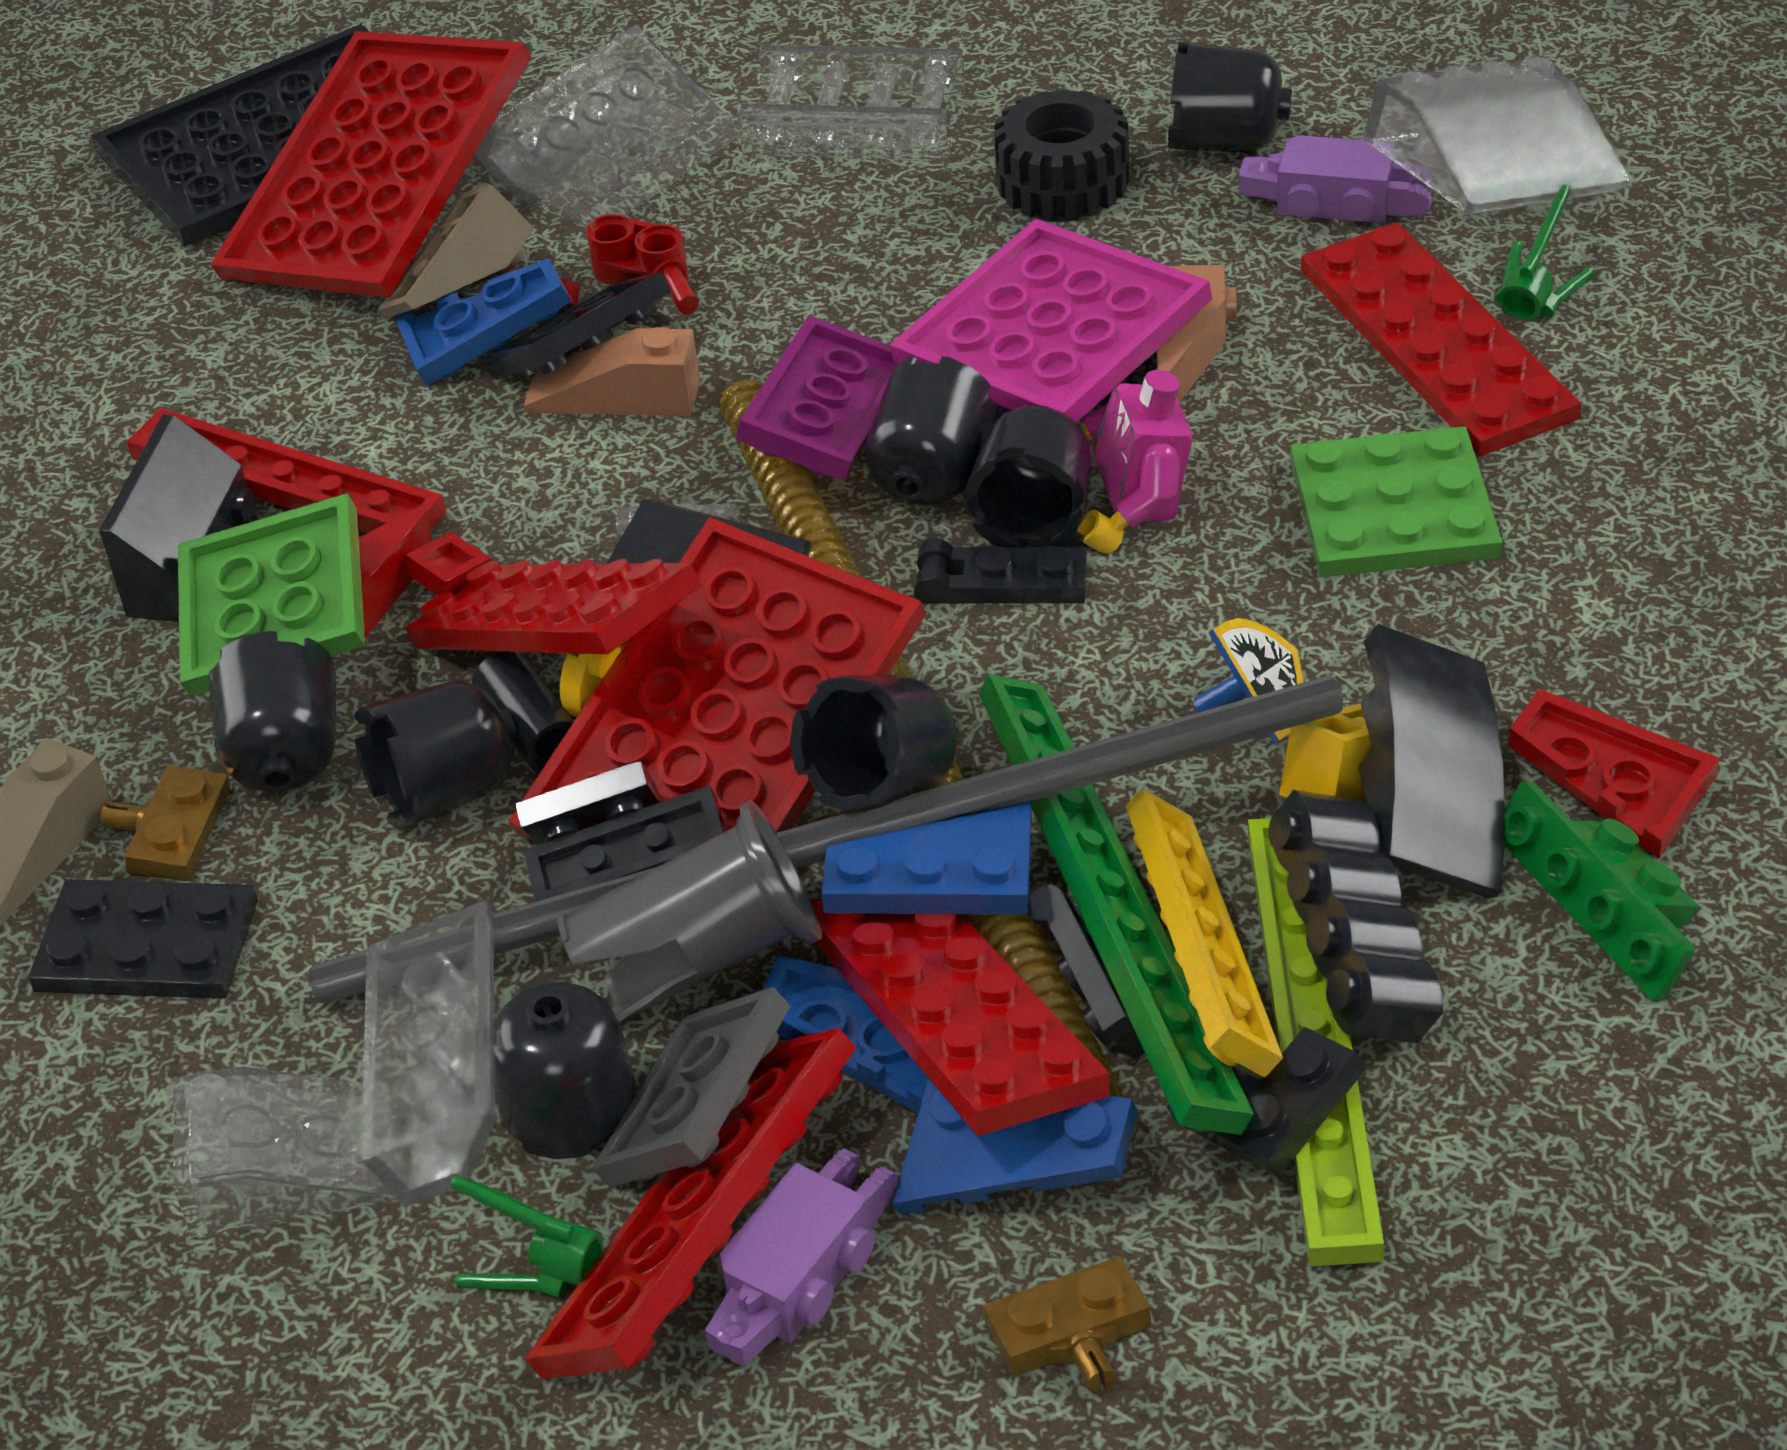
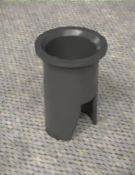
(693, 915)

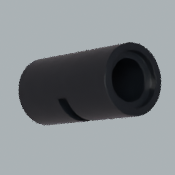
(531, 703)

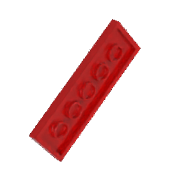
(1440, 338)
(552, 606)
(963, 1016)
(688, 1216)

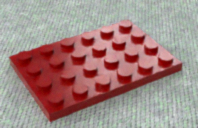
(371, 163)
(725, 669)

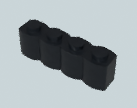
(1355, 917)

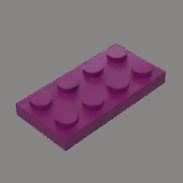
(819, 399)

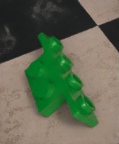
(1605, 886)

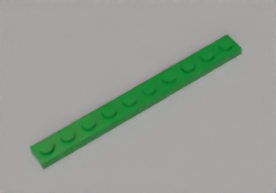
(1120, 919)

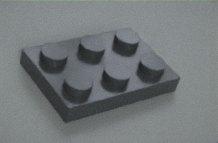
(692, 1089)

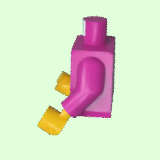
(1140, 455)

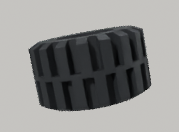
(1062, 154)

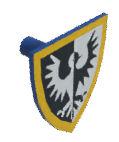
(1259, 665)

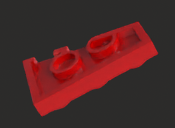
(1615, 766)

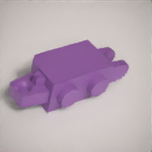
(1334, 181)
(795, 1254)

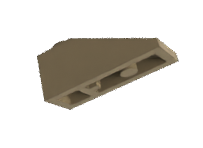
(470, 243)
(44, 816)

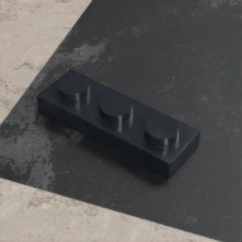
(624, 844)

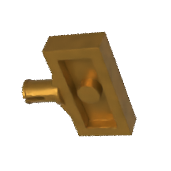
(171, 823)
(1070, 1321)

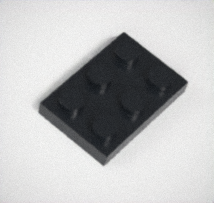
(581, 325)
(144, 938)

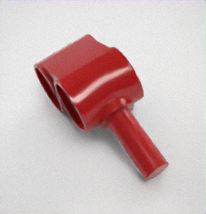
(630, 247)

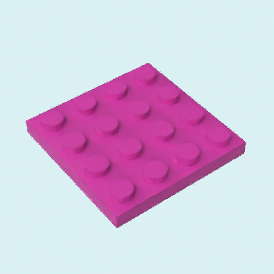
(1056, 319)

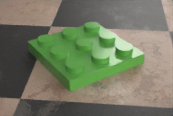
(1394, 501)
(272, 574)

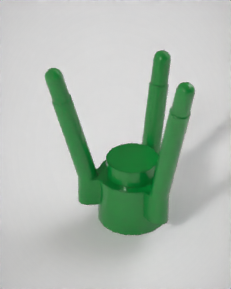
(1529, 287)
(557, 1247)

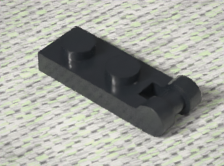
(999, 574)
(1084, 968)

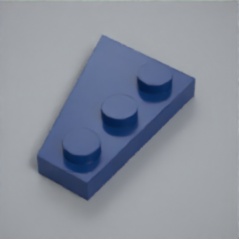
(471, 326)
(935, 868)
(826, 1001)
(1044, 1153)

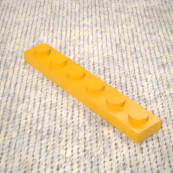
(1203, 936)

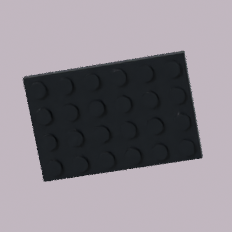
(212, 149)

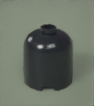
(1225, 99)
(929, 430)
(1030, 479)
(273, 711)
(873, 739)
(434, 750)
(561, 1069)

